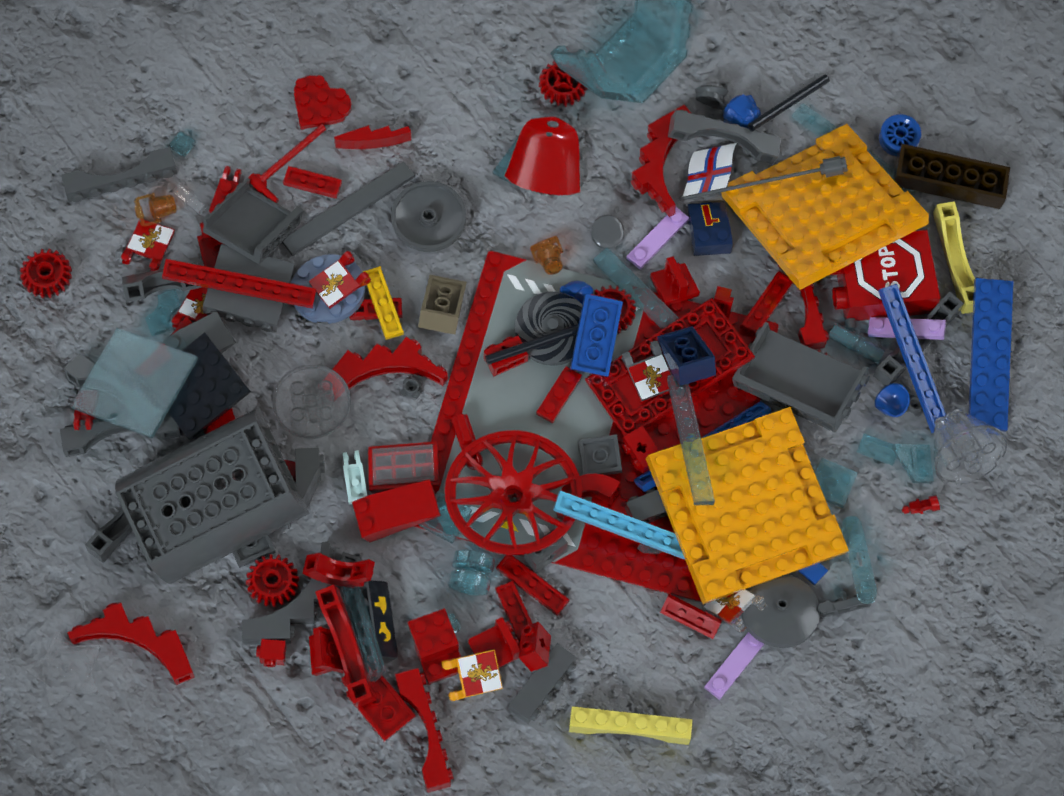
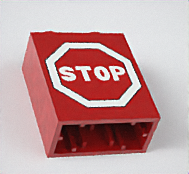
(901, 262)

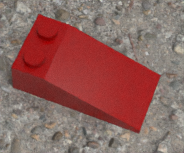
(395, 510)

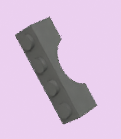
(143, 284)

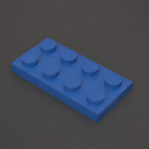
(596, 335)

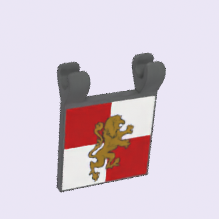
(649, 374)

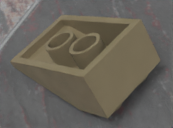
(442, 304)

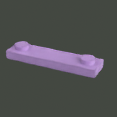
(657, 239)
(923, 328)
(733, 666)

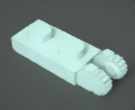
(354, 478)

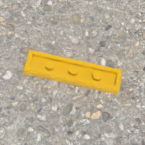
(383, 304)

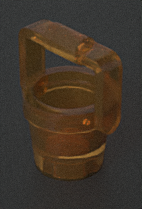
(159, 207)
(548, 255)

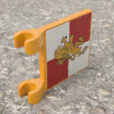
(477, 674)

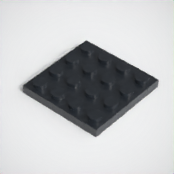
(208, 390)

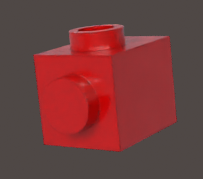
(271, 652)

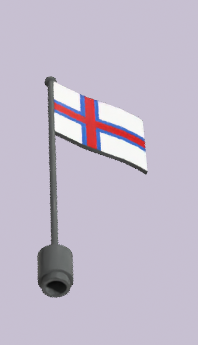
(712, 170)

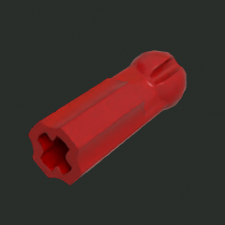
(465, 436)

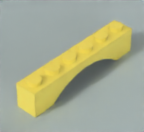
(950, 235)
(652, 726)

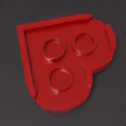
(319, 103)

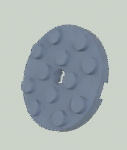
(320, 311)

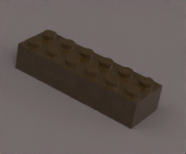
(951, 176)

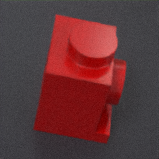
(723, 300)

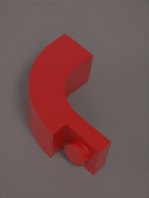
(596, 486)
(338, 572)

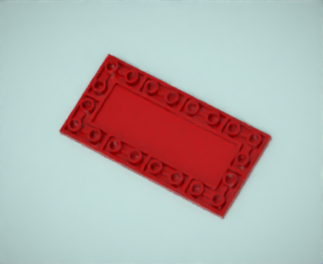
(619, 394)

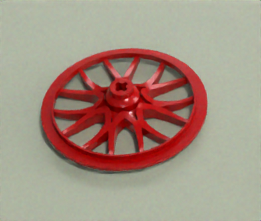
(511, 485)

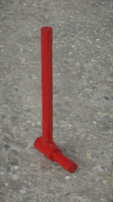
(259, 181)

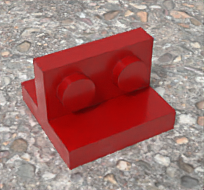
(674, 282)
(324, 652)

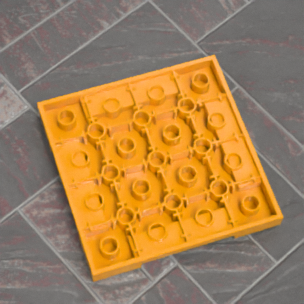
(822, 222)
(765, 509)

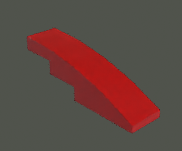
(366, 139)

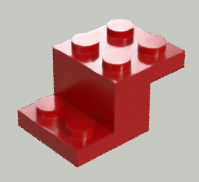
(435, 643)

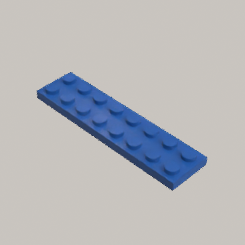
(991, 351)

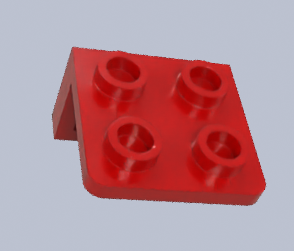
(500, 640)

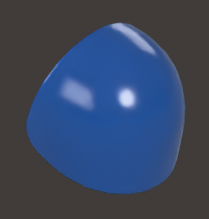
(577, 290)
(893, 400)

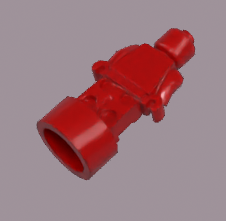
(920, 506)

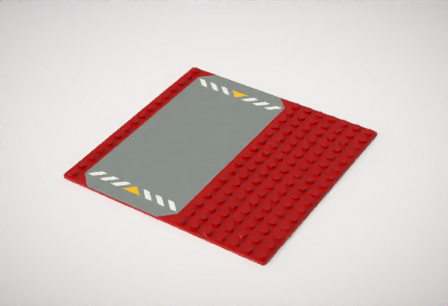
(512, 403)

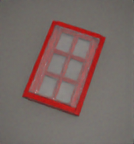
(402, 465)

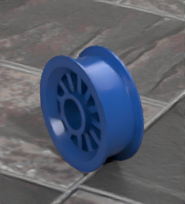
(901, 125)

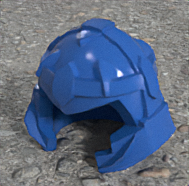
(741, 111)

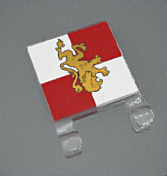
(733, 606)

